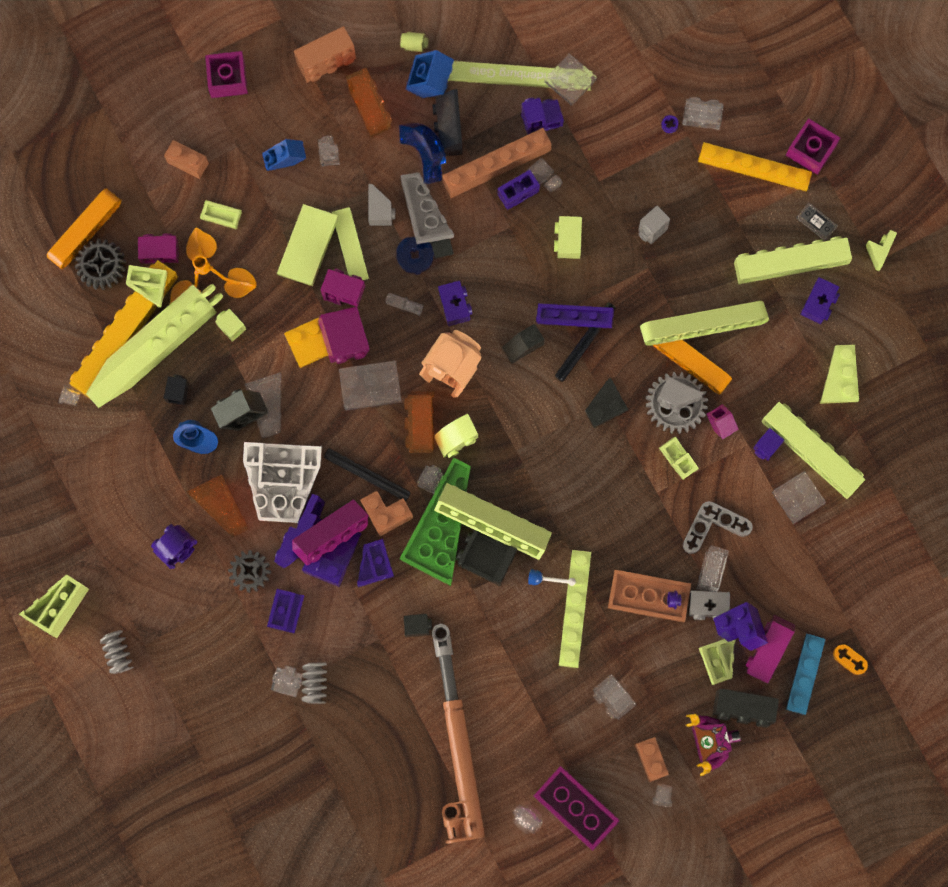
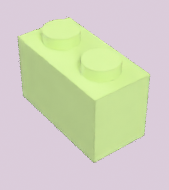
(569, 237)

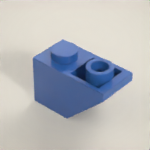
(284, 154)

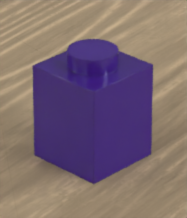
(768, 444)

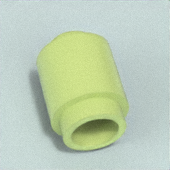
(414, 41)

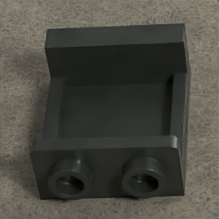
(486, 557)

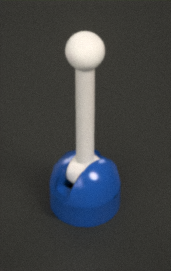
(537, 577)

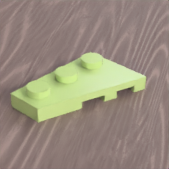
(842, 377)

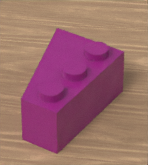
(768, 656)

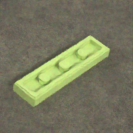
(350, 244)

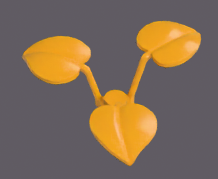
(198, 249)

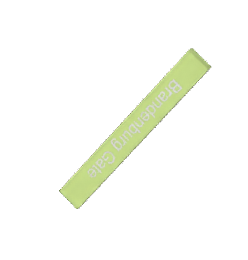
(500, 74)

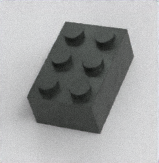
(745, 707)

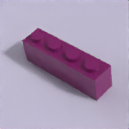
(330, 532)

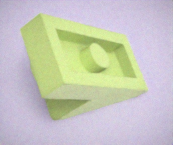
(879, 252)

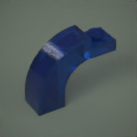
(428, 146)

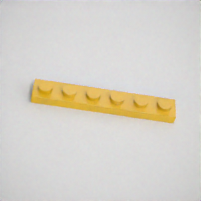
(755, 166)

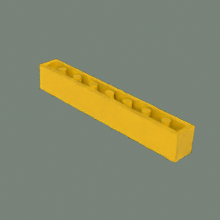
(124, 327)

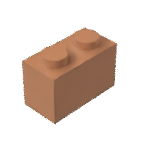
(186, 159)
(651, 759)

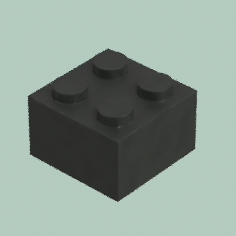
(239, 409)

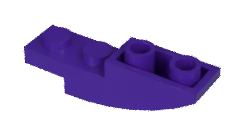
(310, 517)

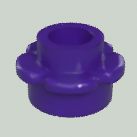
(674, 599)

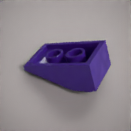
(333, 564)

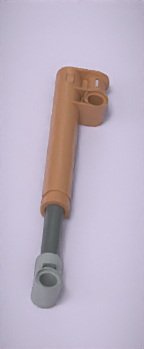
(468, 820)

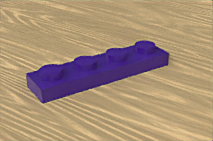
(575, 315)

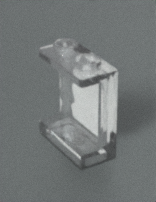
(712, 569)

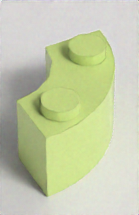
(456, 436)

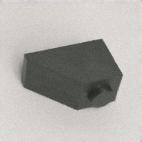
(523, 343)

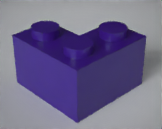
(541, 115)
(742, 623)

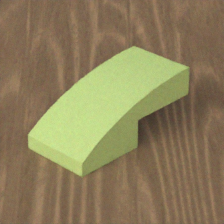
(678, 458)

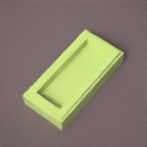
(221, 214)

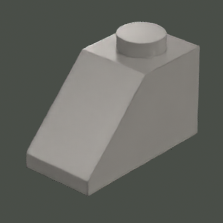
(379, 208)
(676, 394)

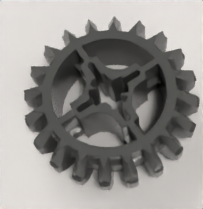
(115, 264)

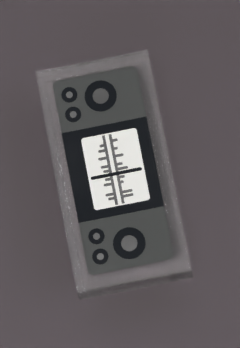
(817, 222)

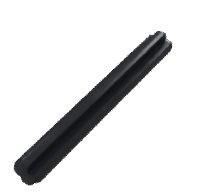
(579, 350)
(367, 474)

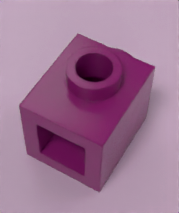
(722, 421)

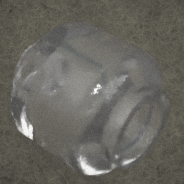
(527, 818)

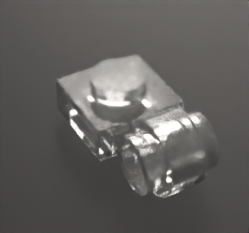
(543, 172)

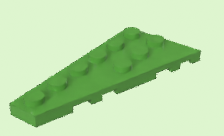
(437, 536)

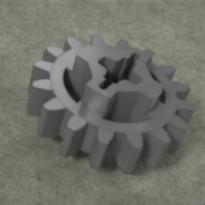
(255, 566)

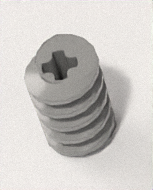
(115, 652)
(313, 683)

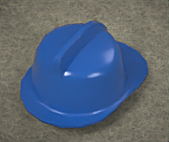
(195, 437)

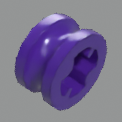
(667, 119)

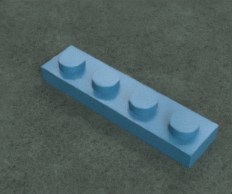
(805, 674)

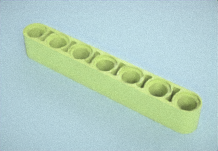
(704, 323)

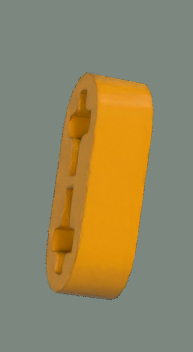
(853, 656)

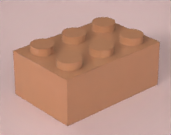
(325, 55)

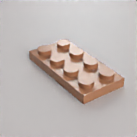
(647, 595)

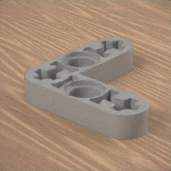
(707, 520)

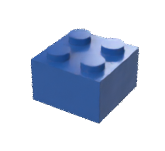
(429, 74)

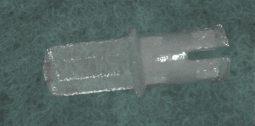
(404, 304)

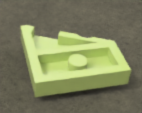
(148, 283)
(718, 660)

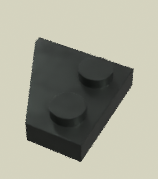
(605, 405)

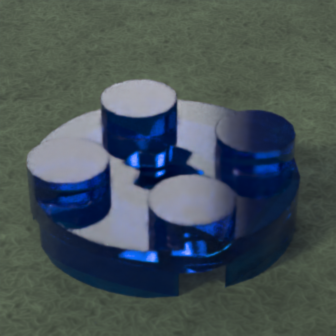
(410, 265)

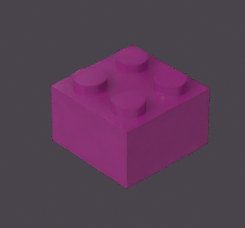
(226, 74)
(812, 146)

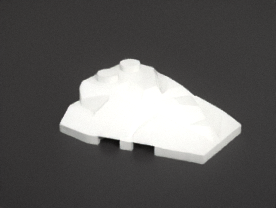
(281, 478)

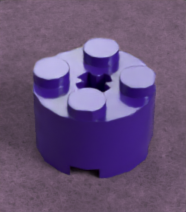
(174, 545)

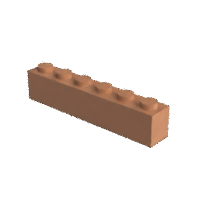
(496, 163)

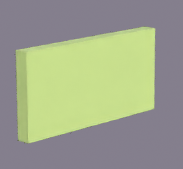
(307, 245)

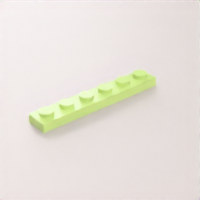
(575, 609)

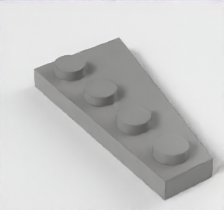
(425, 216)

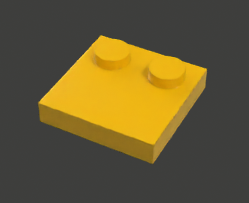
(307, 343)

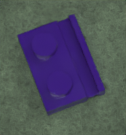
(285, 611)

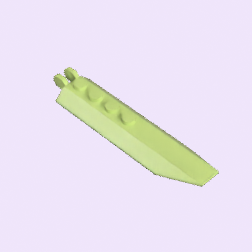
(153, 344)

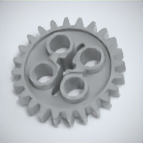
(674, 419)

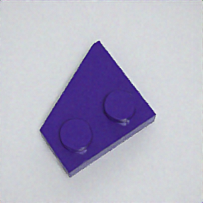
(374, 564)

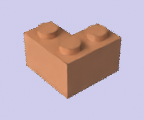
(383, 517)

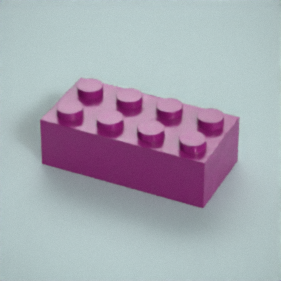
(576, 808)

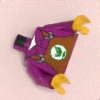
(711, 741)

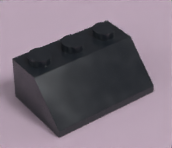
(448, 122)

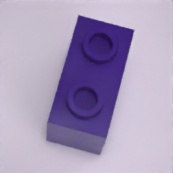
(518, 189)
(821, 290)
(455, 314)

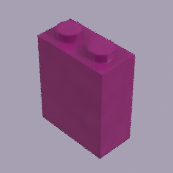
(343, 335)

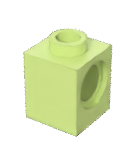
(230, 324)

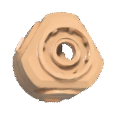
(452, 360)

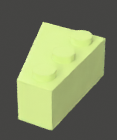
(56, 606)

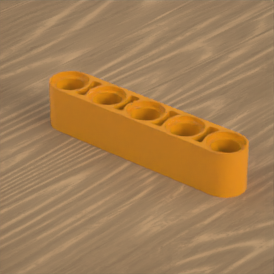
(84, 228)
(696, 364)

